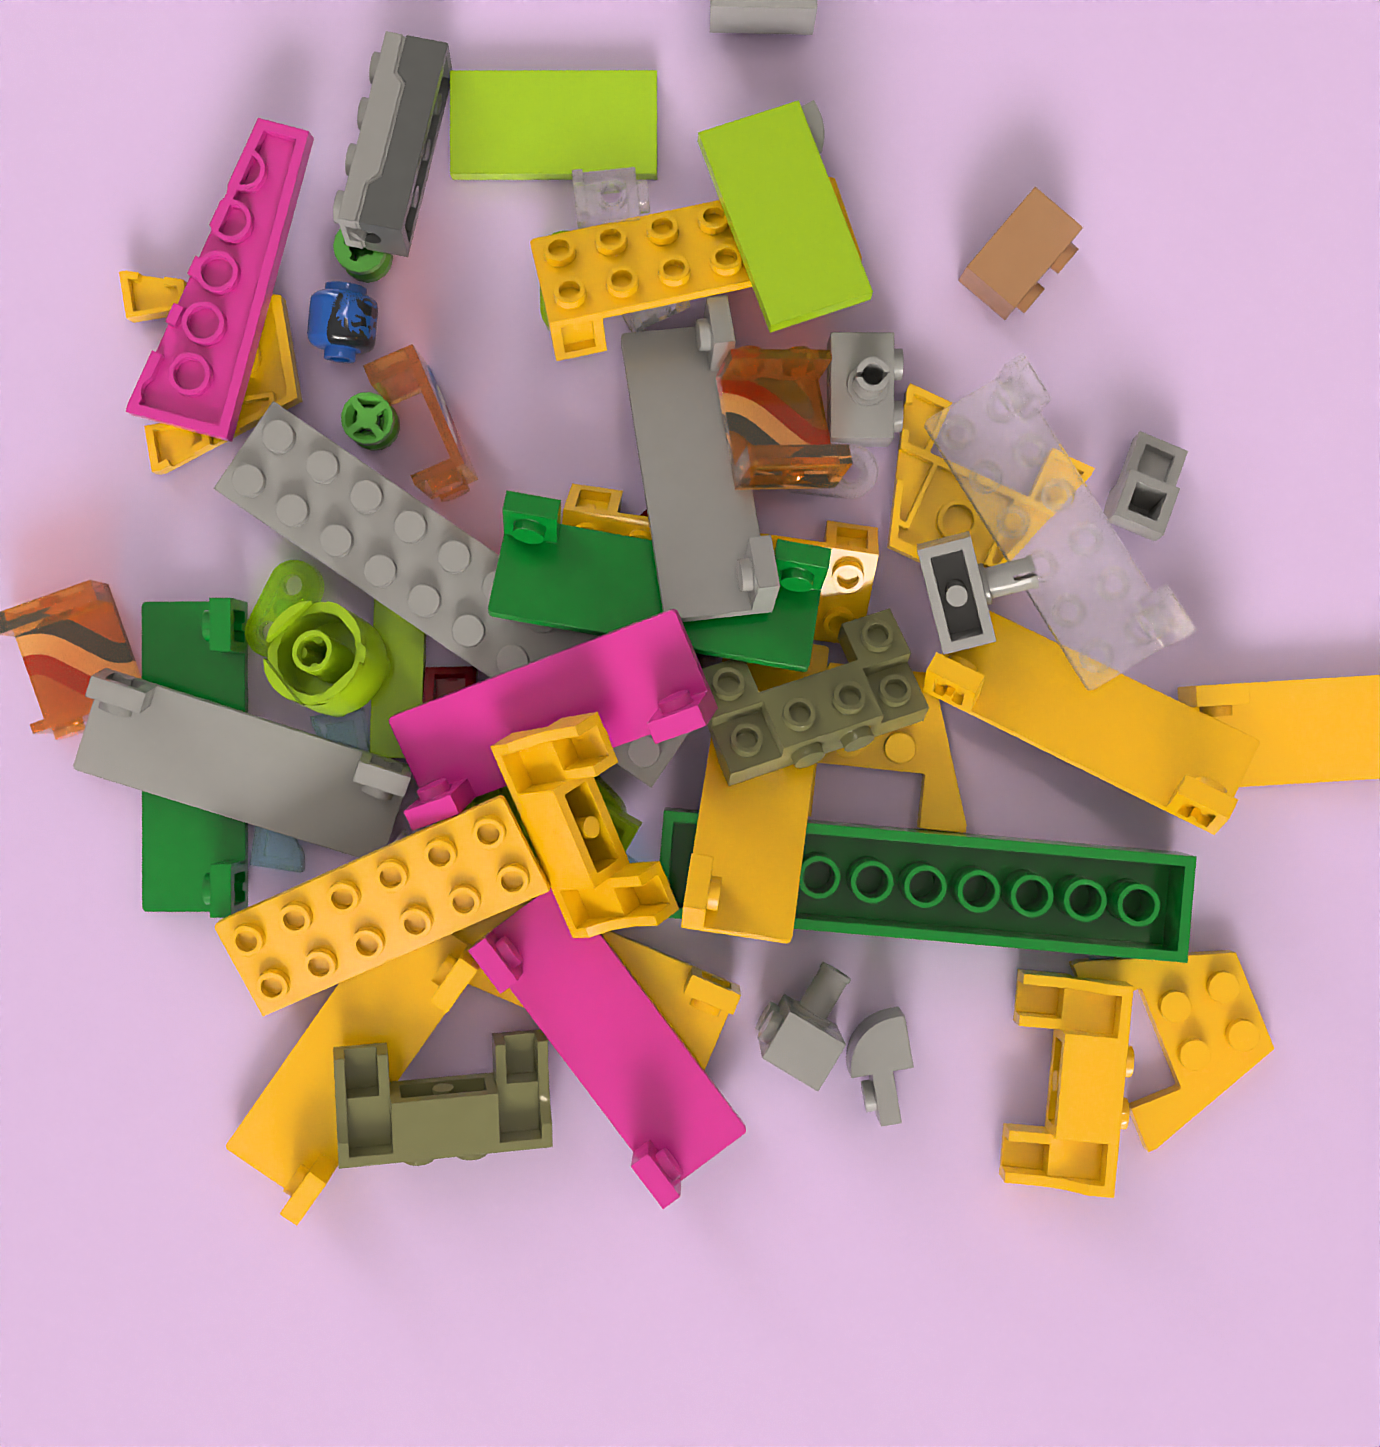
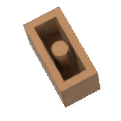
(1020, 254)

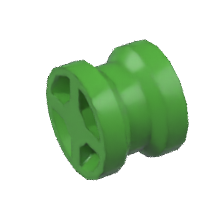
(368, 264)
(362, 413)

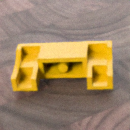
(572, 831)
(1085, 1084)

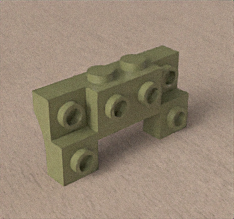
(818, 712)
(442, 1115)

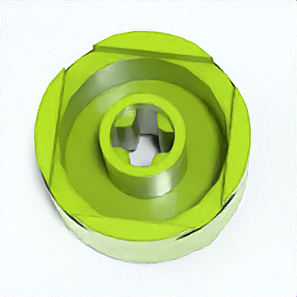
(325, 658)

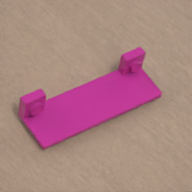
(634, 677)
(612, 1043)

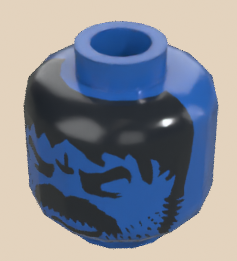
(342, 321)

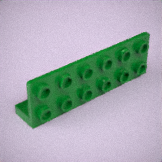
(610, 580)
(190, 854)

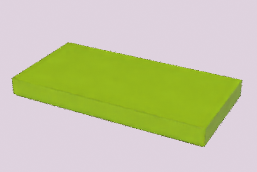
(551, 123)
(784, 216)

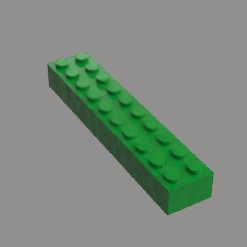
(977, 888)

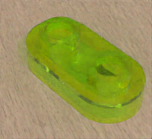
(276, 599)

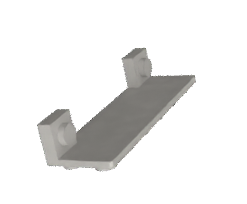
(699, 525)
(239, 765)

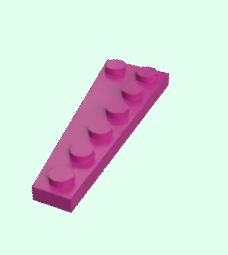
(216, 327)

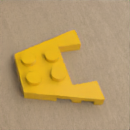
(271, 379)
(927, 494)
(914, 749)
(1203, 1027)

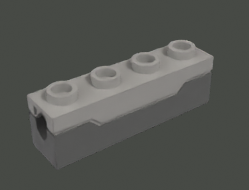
(394, 144)

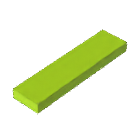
(405, 682)

